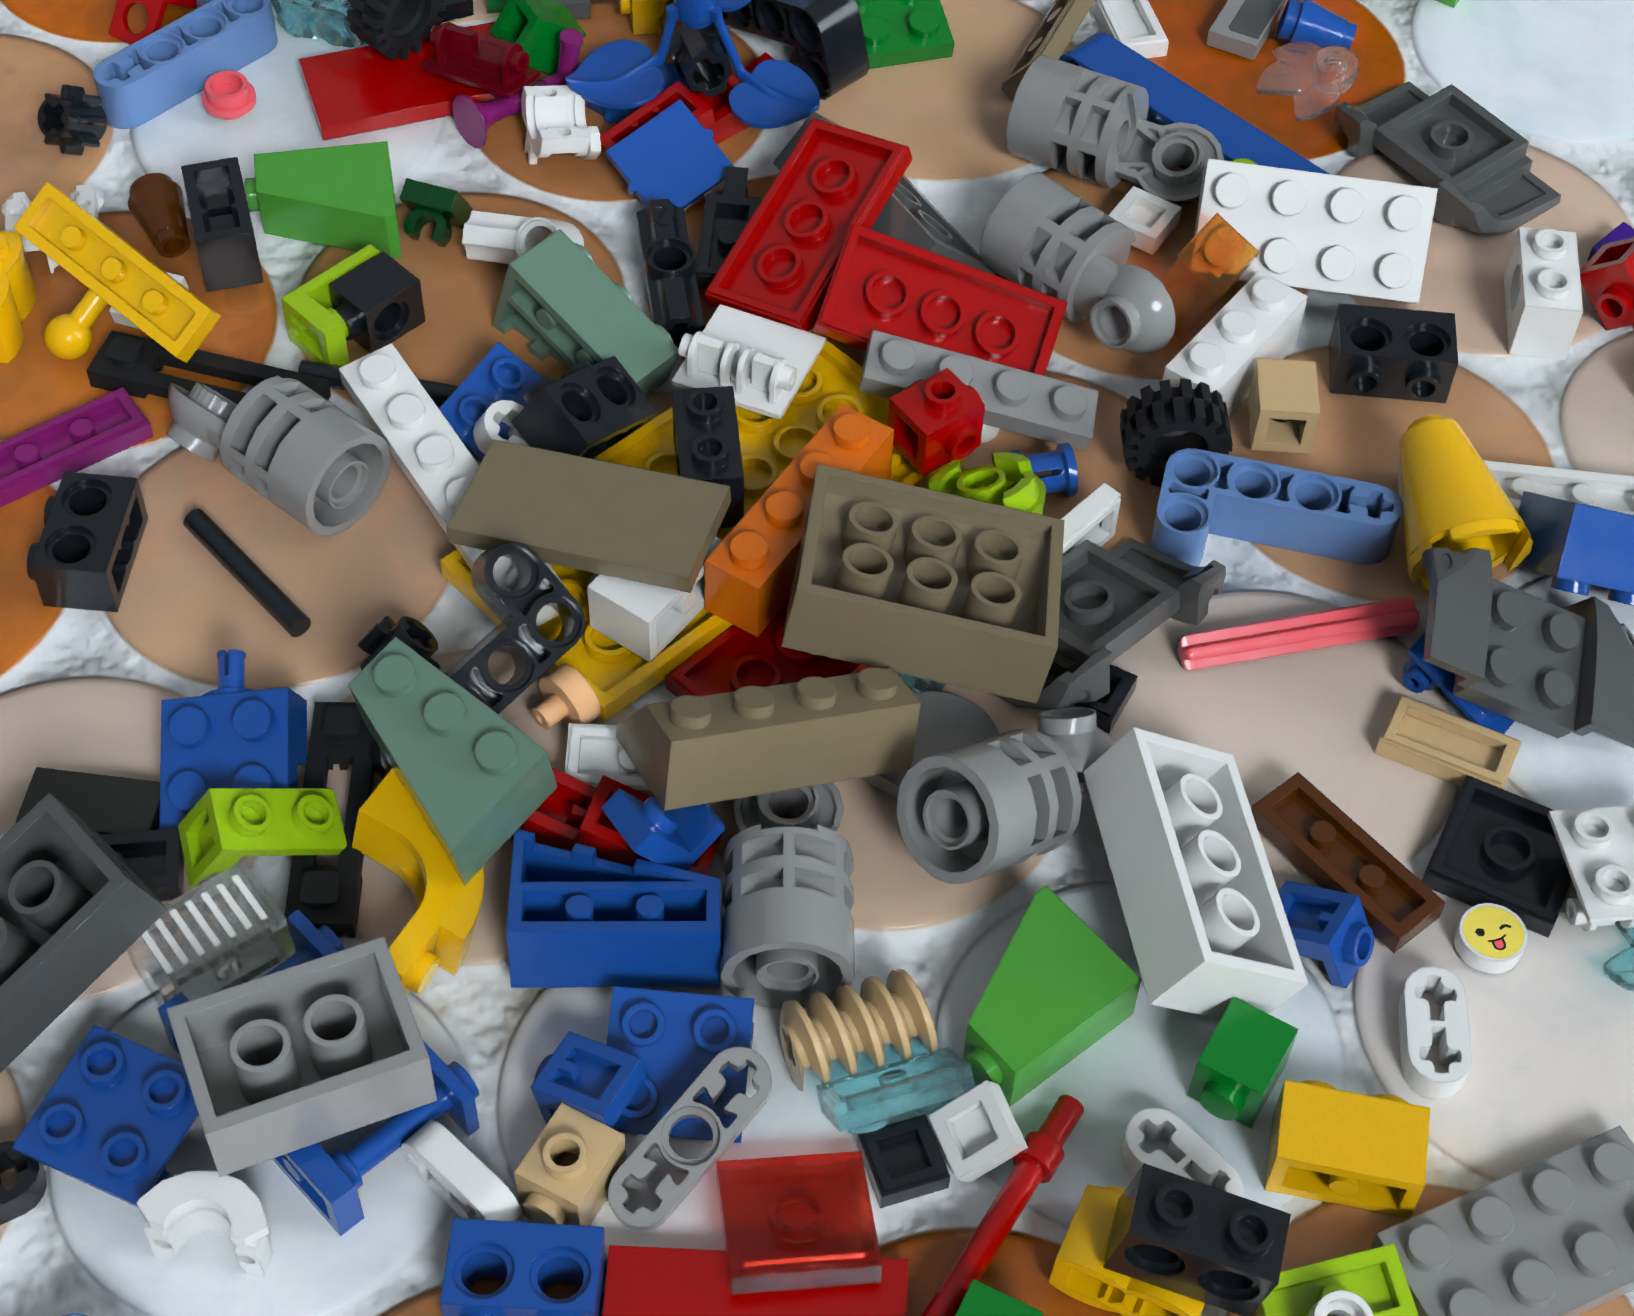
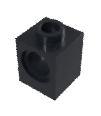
(378, 302)

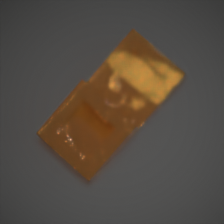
(1206, 272)

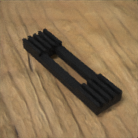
(134, 363)
(329, 892)

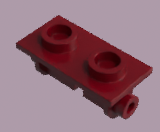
(497, 68)

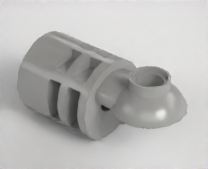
(1102, 132)
(1078, 255)
(287, 449)
(999, 797)
(788, 898)

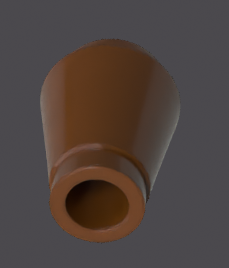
(161, 213)

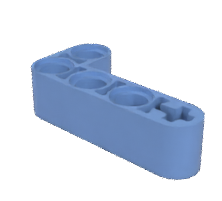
(181, 57)
(1270, 507)

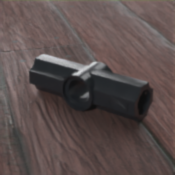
(699, 57)
(669, 269)

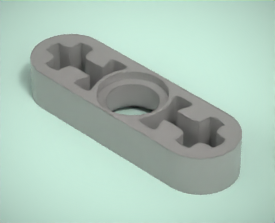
(739, 1107)

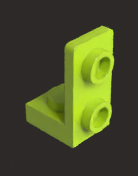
(311, 317)
(258, 823)

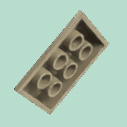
(927, 584)

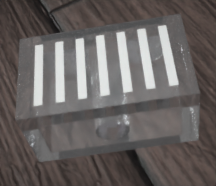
(212, 938)

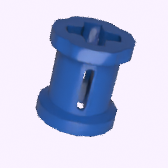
(1063, 467)

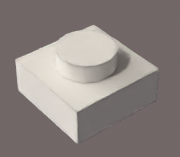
(1148, 217)
(977, 1131)

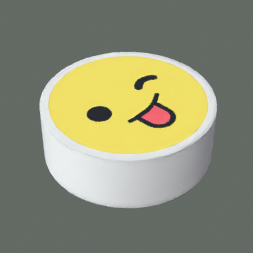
(1490, 938)

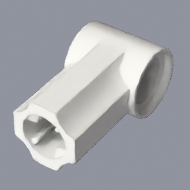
(507, 237)

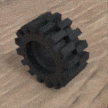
(393, 28)
(1171, 411)

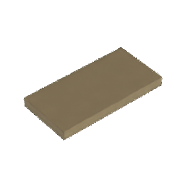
(591, 514)

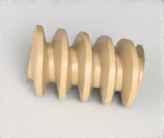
(855, 1026)

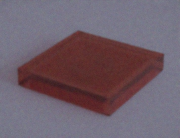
(797, 1222)

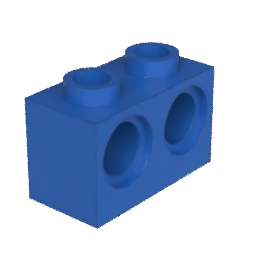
(528, 1262)

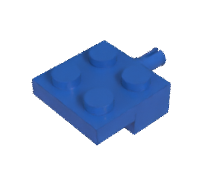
(229, 740)

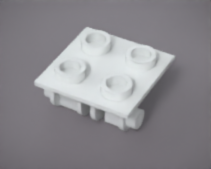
(753, 355)
(1600, 862)

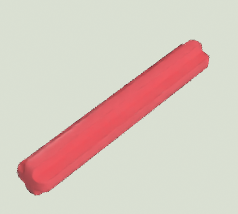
(1297, 633)

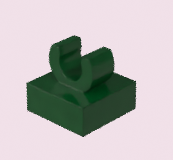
(435, 205)

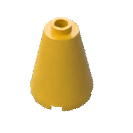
(1454, 499)

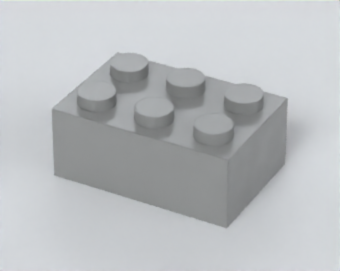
(302, 1055)

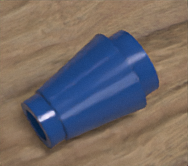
(1315, 24)

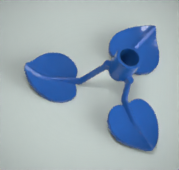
(627, 74)

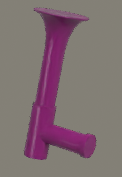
(476, 118)

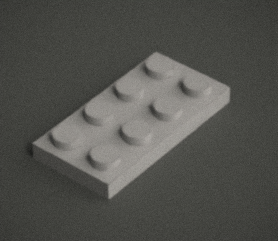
(1529, 1242)

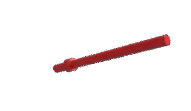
(1031, 1168)

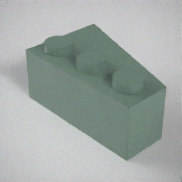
(579, 314)
(453, 754)

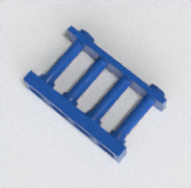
(333, 1179)

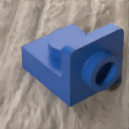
(663, 836)
(1328, 928)
(587, 1078)

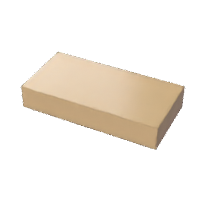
(1446, 744)

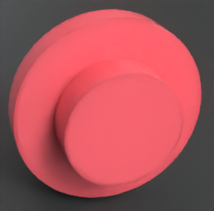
(228, 95)

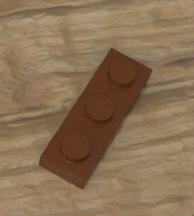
(1346, 860)

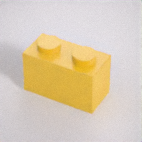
(1348, 1148)

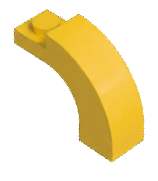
(442, 928)

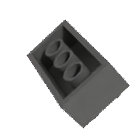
(62, 918)

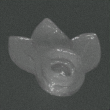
(1310, 75)

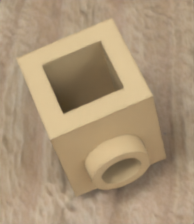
(1286, 394)
(569, 1169)

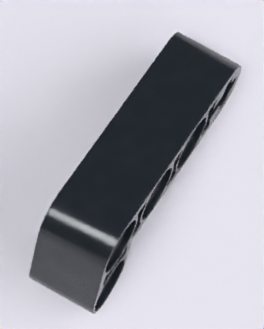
(823, 32)
(515, 633)

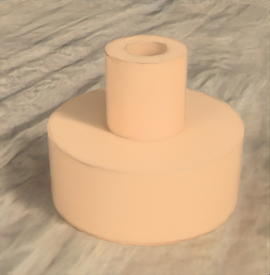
(566, 699)

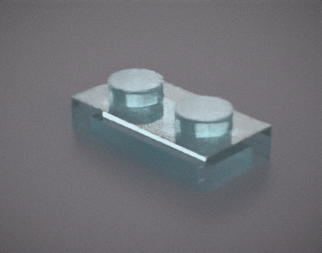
(872, 1096)

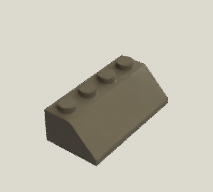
(772, 737)

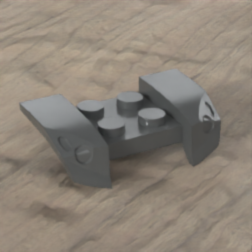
(1452, 147)
(1110, 606)
(1525, 655)

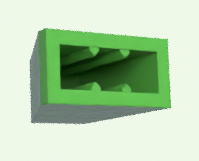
(328, 196)
(1047, 999)

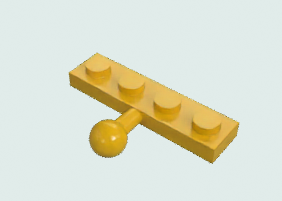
(115, 276)

